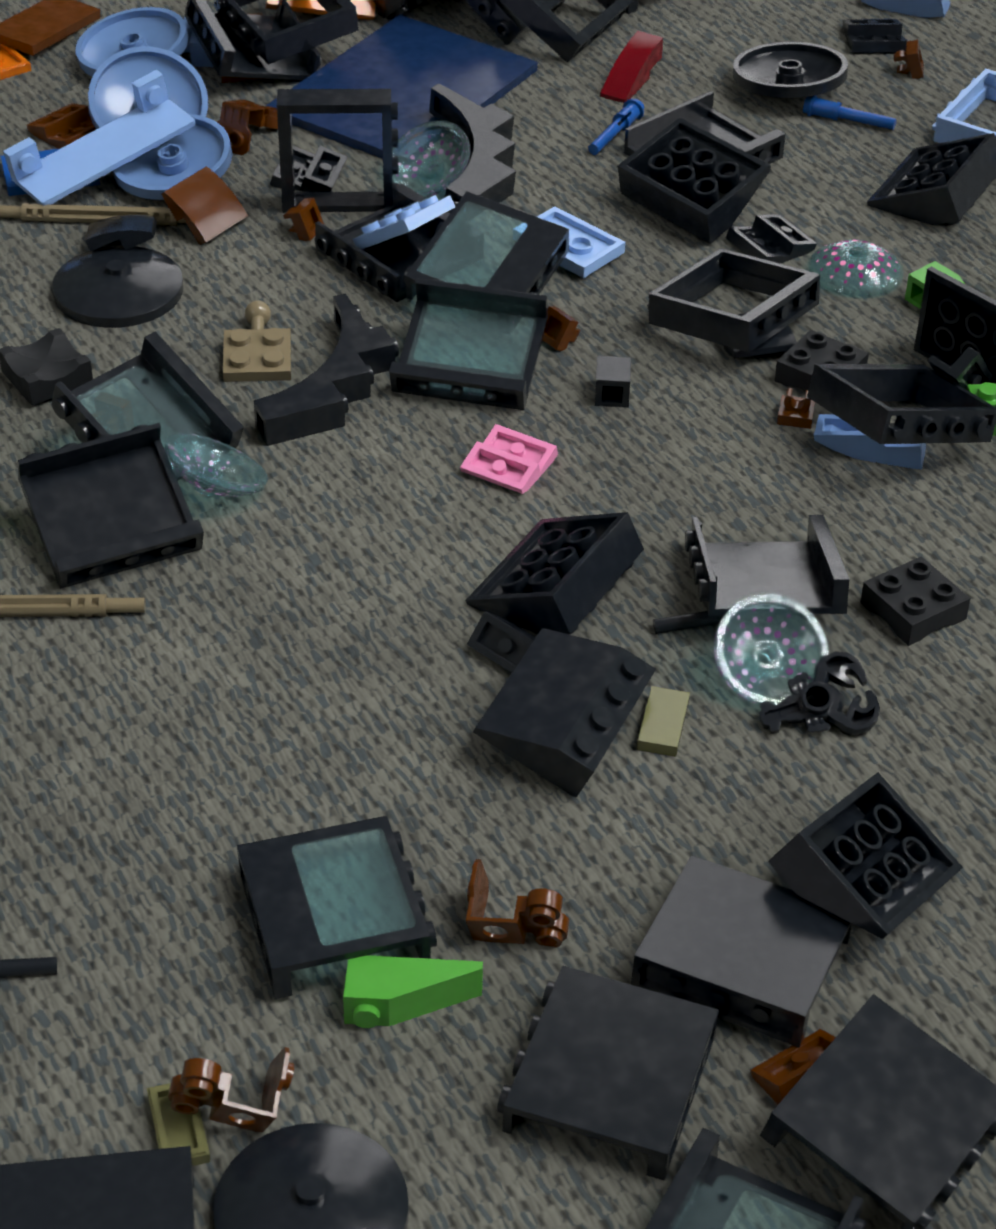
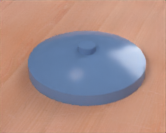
(131, 29)
(112, 89)
(176, 160)

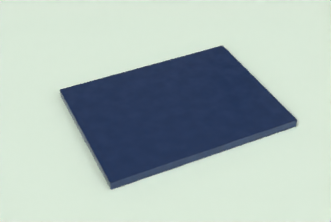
(409, 61)

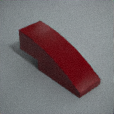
(633, 67)

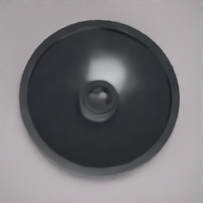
(790, 69)
(117, 286)
(312, 1181)

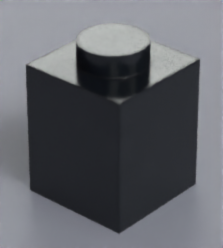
(613, 381)

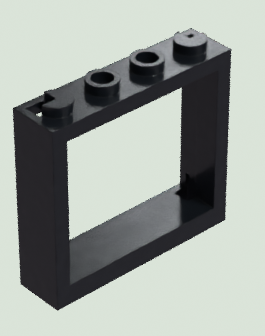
(335, 24)
(557, 33)
(337, 101)
(790, 288)
(855, 396)

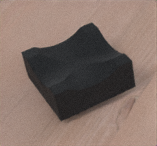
(814, 348)
(42, 364)
(915, 600)

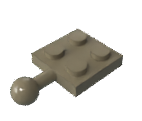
(257, 351)

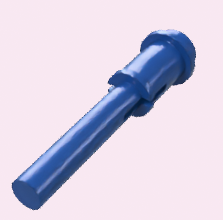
(632, 110)
(834, 110)

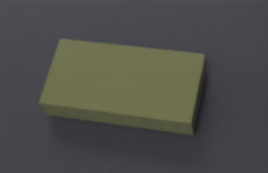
(663, 721)
(175, 1128)

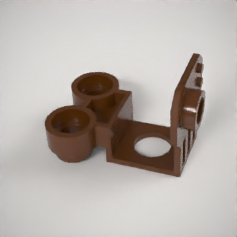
(238, 114)
(534, 914)
(206, 1084)

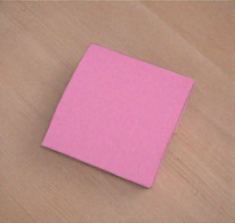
(509, 459)

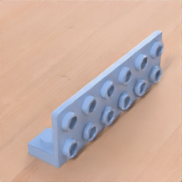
(102, 150)

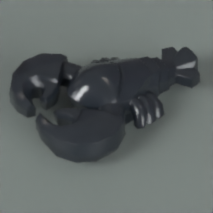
(823, 702)

